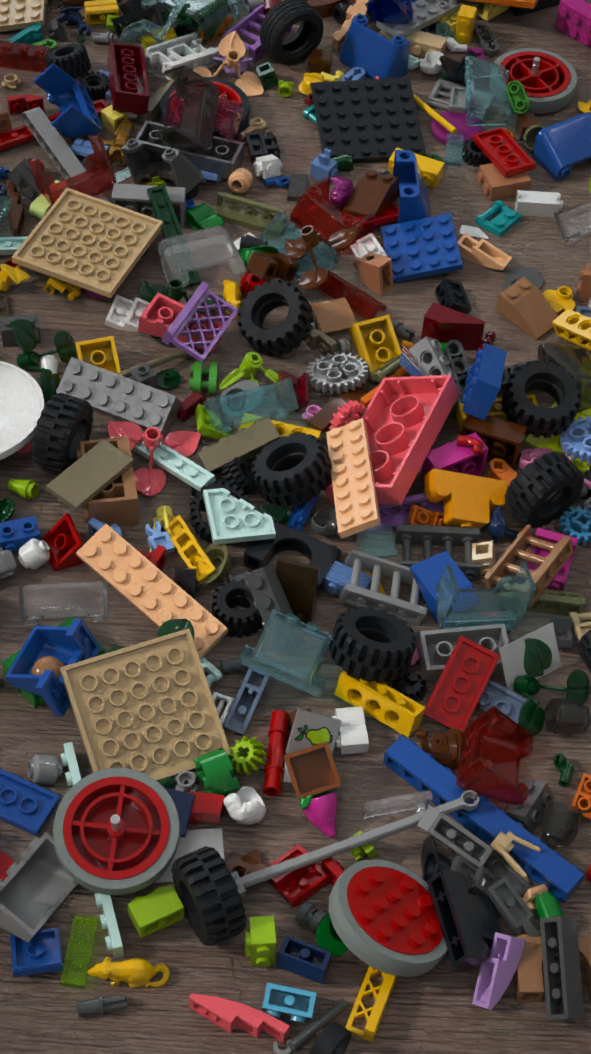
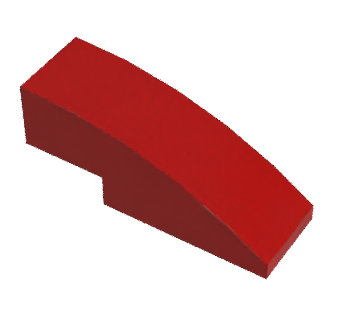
(207, 808)

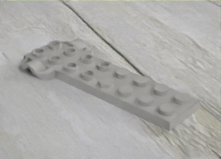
(424, 14)

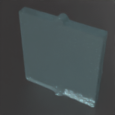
(377, 541)

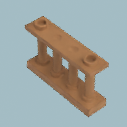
(548, 566)

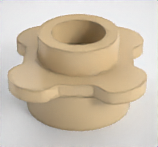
(10, 81)

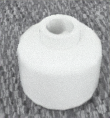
(34, 553)

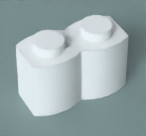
(353, 732)

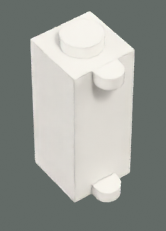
(538, 203)

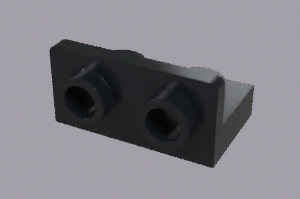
(452, 295)

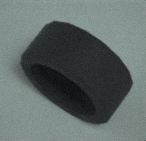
(332, 1040)

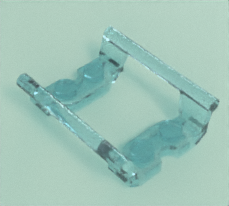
(143, 27)

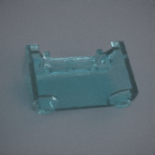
(486, 92)
(280, 230)

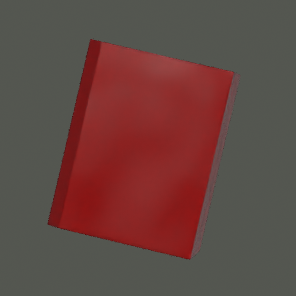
(63, 544)

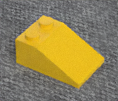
(375, 341)
(100, 353)

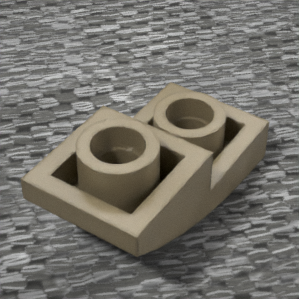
(320, 340)

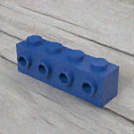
(18, 532)

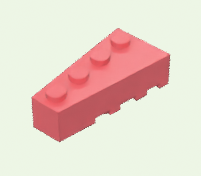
(161, 314)

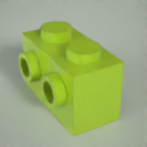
(155, 910)
(261, 941)

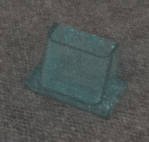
(289, 652)

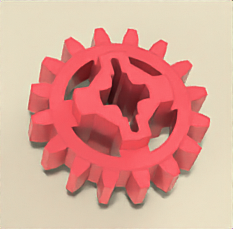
(347, 414)

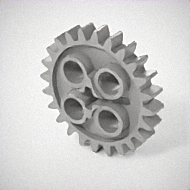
(337, 372)

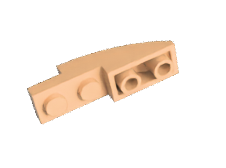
(339, 36)

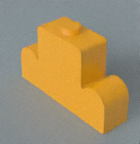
(465, 497)

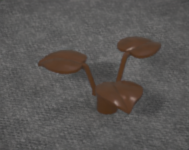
(299, 247)

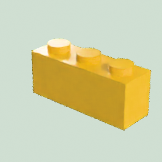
(431, 169)

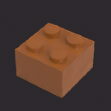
(312, 770)

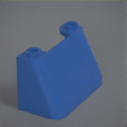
(374, 52)
(564, 145)

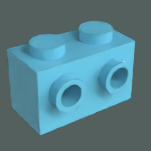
(288, 1001)

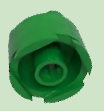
(216, 772)

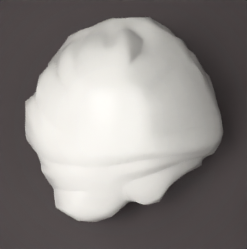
(245, 806)

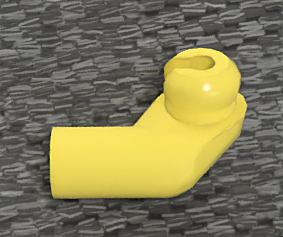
(329, 78)

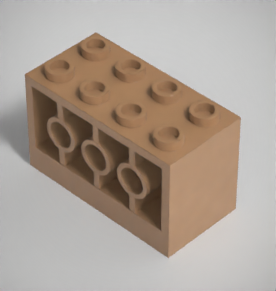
(119, 499)

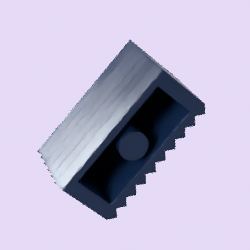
(304, 959)

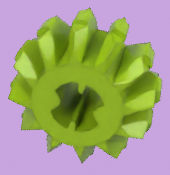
(255, 755)

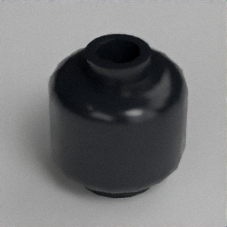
(339, 12)

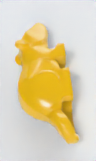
(232, 295)
(134, 971)

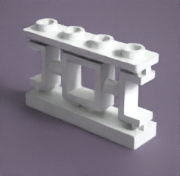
(190, 46)

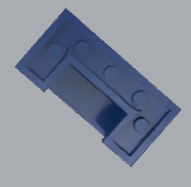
(65, 643)

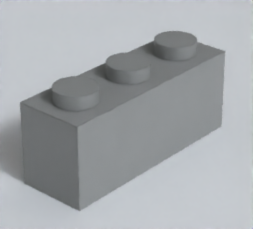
(455, 836)

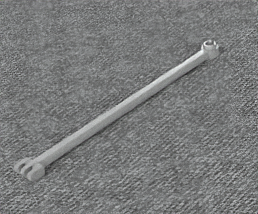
(350, 843)

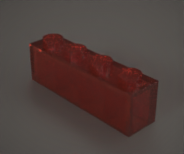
(23, 56)

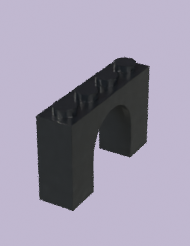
(318, 553)

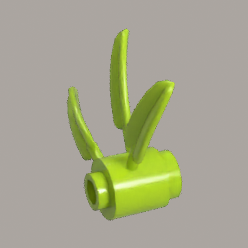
(248, 369)

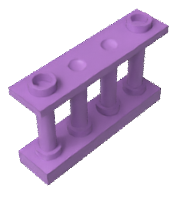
(251, 21)

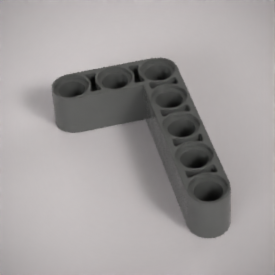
(459, 360)

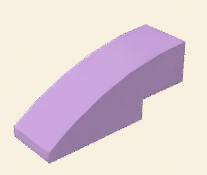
(497, 970)

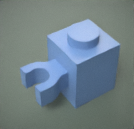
(324, 166)

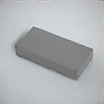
(457, 100)

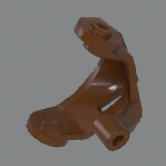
(444, 746)

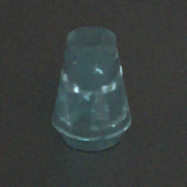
(445, 30)

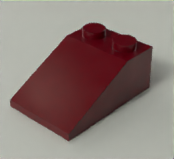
(450, 324)

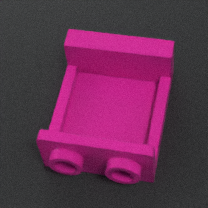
(559, 580)

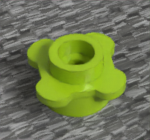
(285, 88)

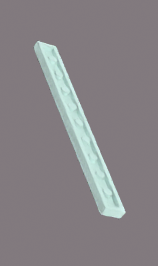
(108, 918)

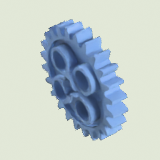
(577, 439)

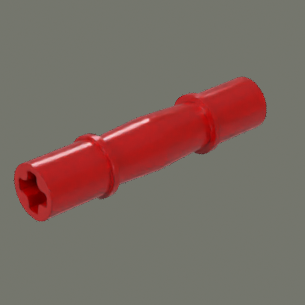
(275, 753)

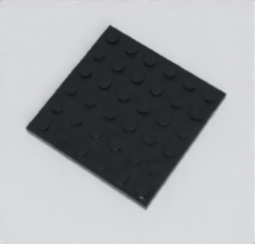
(367, 118)

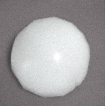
(431, 63)

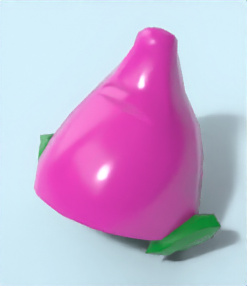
(321, 811)

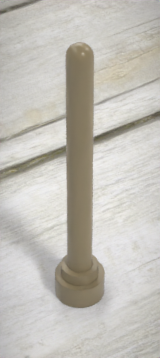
(159, 361)

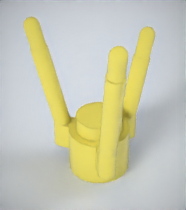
(164, 516)

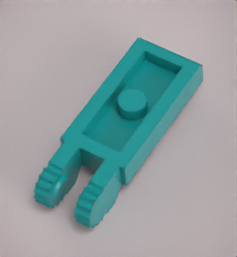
(28, 35)

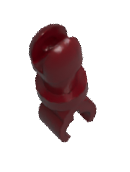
(489, 338)

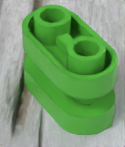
(518, 97)
(197, 371)

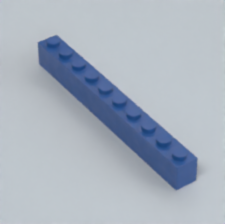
(486, 820)

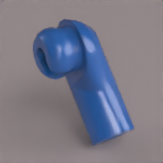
(280, 181)

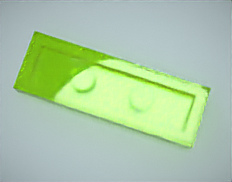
(79, 952)

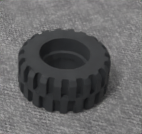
(264, 300)
(546, 378)
(59, 432)
(292, 469)
(544, 489)
(372, 644)
(209, 896)

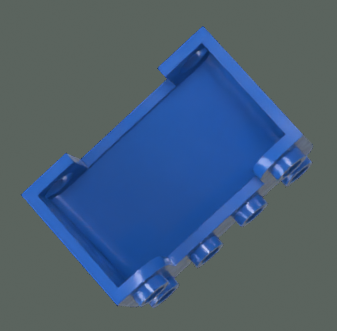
(410, 182)

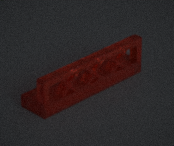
(357, 299)

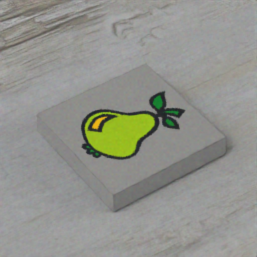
(311, 730)

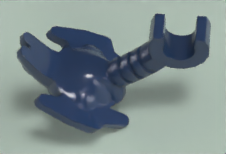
(73, 17)
(497, 526)

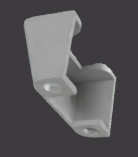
(33, 889)

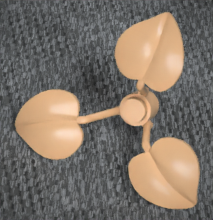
(234, 49)

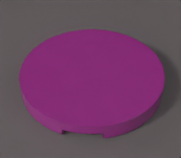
(458, 120)

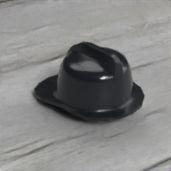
(432, 860)

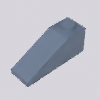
(246, 701)

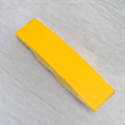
(190, 548)

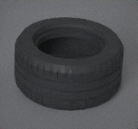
(283, 17)

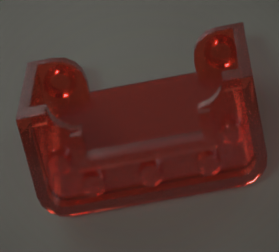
(492, 757)

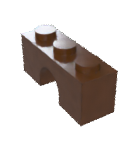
(270, 264)

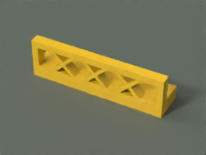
(379, 1006)

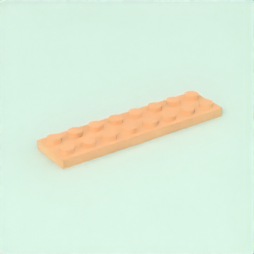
(352, 478)
(148, 587)

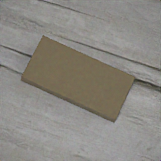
(89, 475)

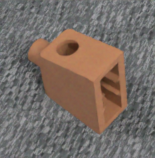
(375, 272)

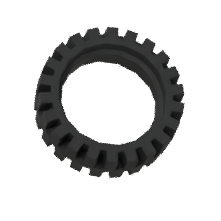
(197, 502)

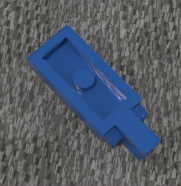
(300, 514)

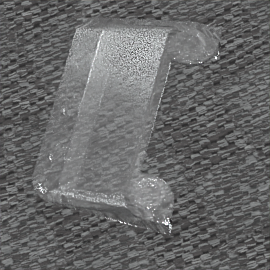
(197, 251)

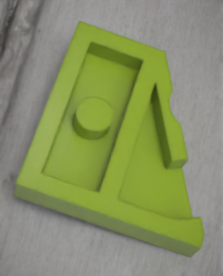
(205, 425)

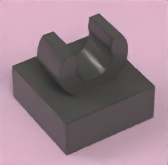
(57, 30)

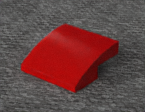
(300, 883)

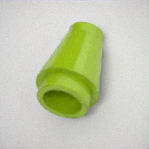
(24, 488)

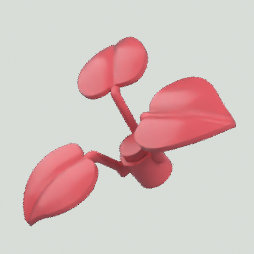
(152, 481)

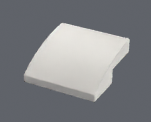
(125, 313)

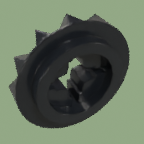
(418, 683)

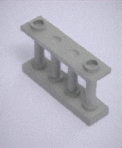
(362, 597)

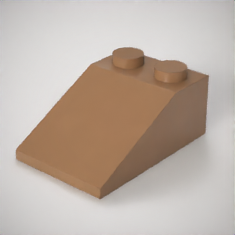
(527, 308)

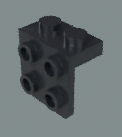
(454, 69)

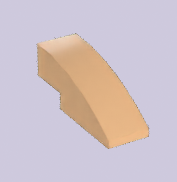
(482, 253)

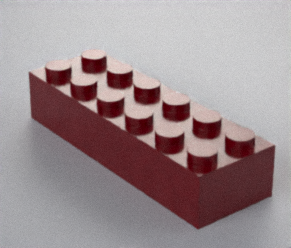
(128, 78)

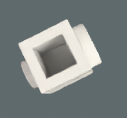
(267, 166)

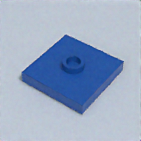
(37, 956)

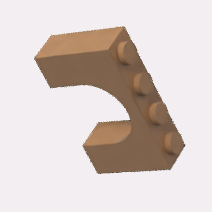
(529, 976)

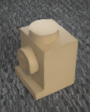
(484, 554)

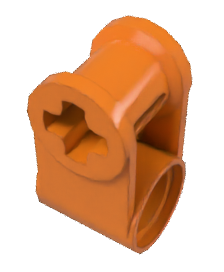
(503, 473)

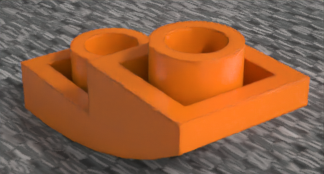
(422, 516)
(583, 796)

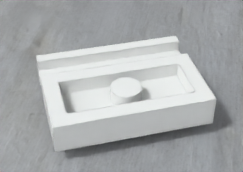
(365, 245)

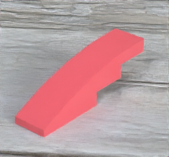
(230, 1014)

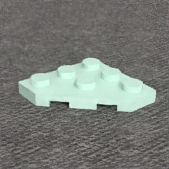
(235, 519)

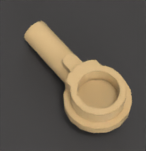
(255, 125)

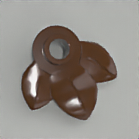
(246, 864)

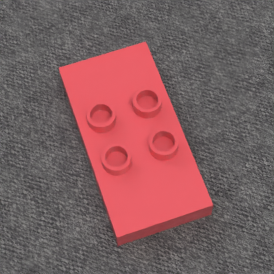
(402, 429)

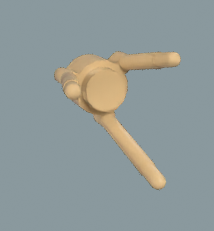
(503, 845)

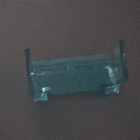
(251, 405)
(484, 606)

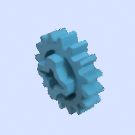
(577, 524)

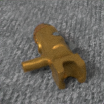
(123, 133)

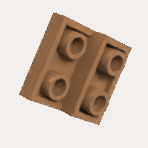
(333, 316)

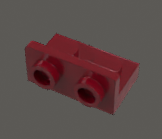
(300, 386)

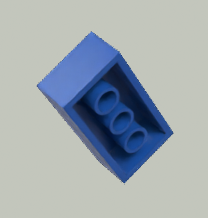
(483, 381)

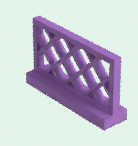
(185, 317)

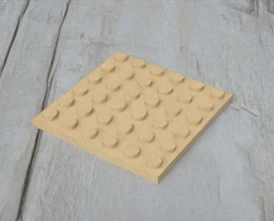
(88, 242)
(145, 707)

